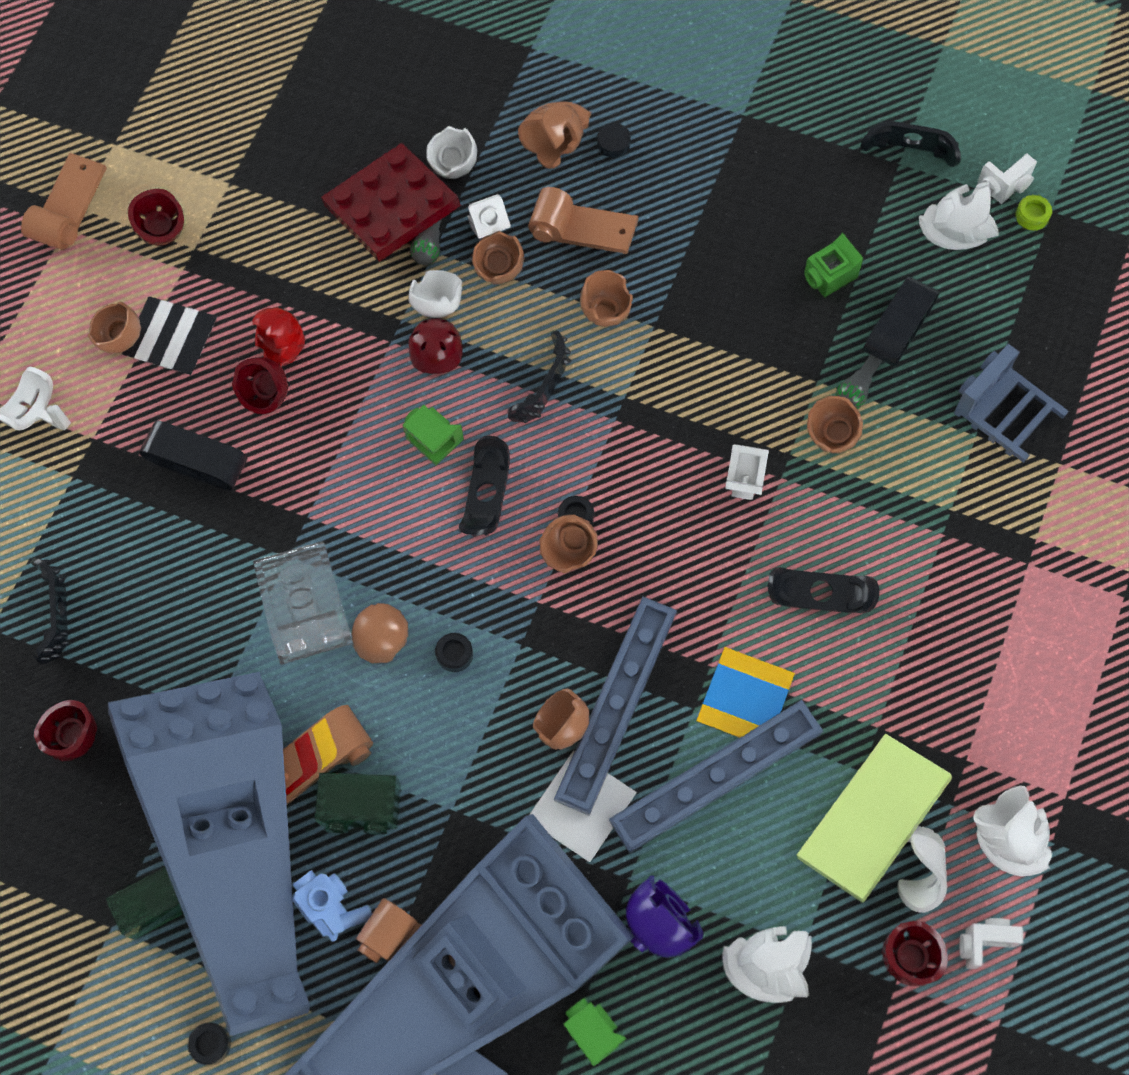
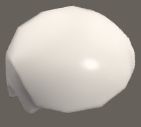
(452, 152)
(436, 294)

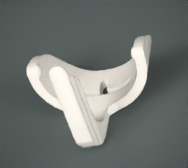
(30, 384)
(928, 892)

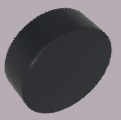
(613, 140)
(577, 506)
(454, 652)
(209, 1043)

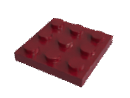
(390, 202)

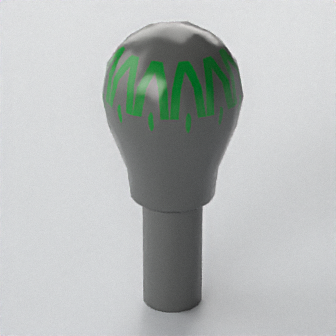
(426, 246)
(857, 386)

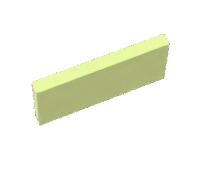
(874, 817)

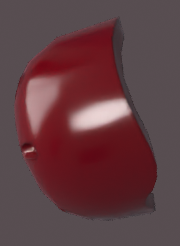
(158, 226)
(433, 336)
(267, 384)
(72, 734)
(912, 957)

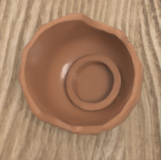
(498, 258)
(605, 298)
(114, 328)
(834, 424)
(568, 543)
(379, 633)
(562, 720)

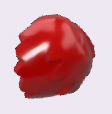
(278, 335)

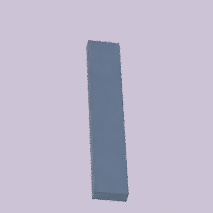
(615, 706)
(715, 776)

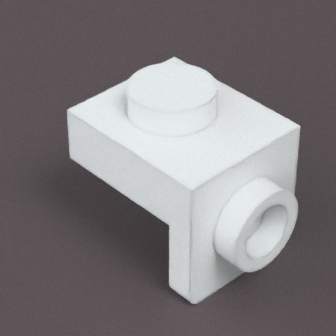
(1014, 179)
(488, 216)
(746, 471)
(994, 933)

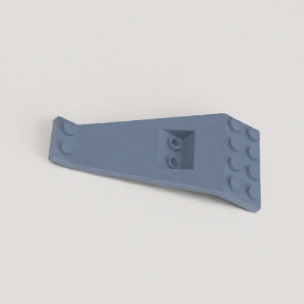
(204, 764)
(519, 932)

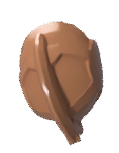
(553, 131)

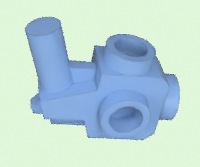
(320, 904)

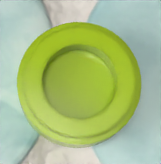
(1033, 212)

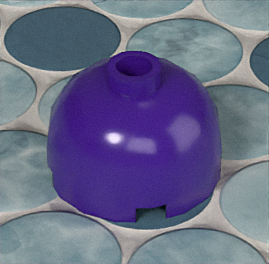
(660, 920)

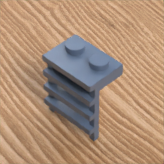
(990, 389)

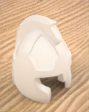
(960, 220)
(1014, 833)
(767, 967)

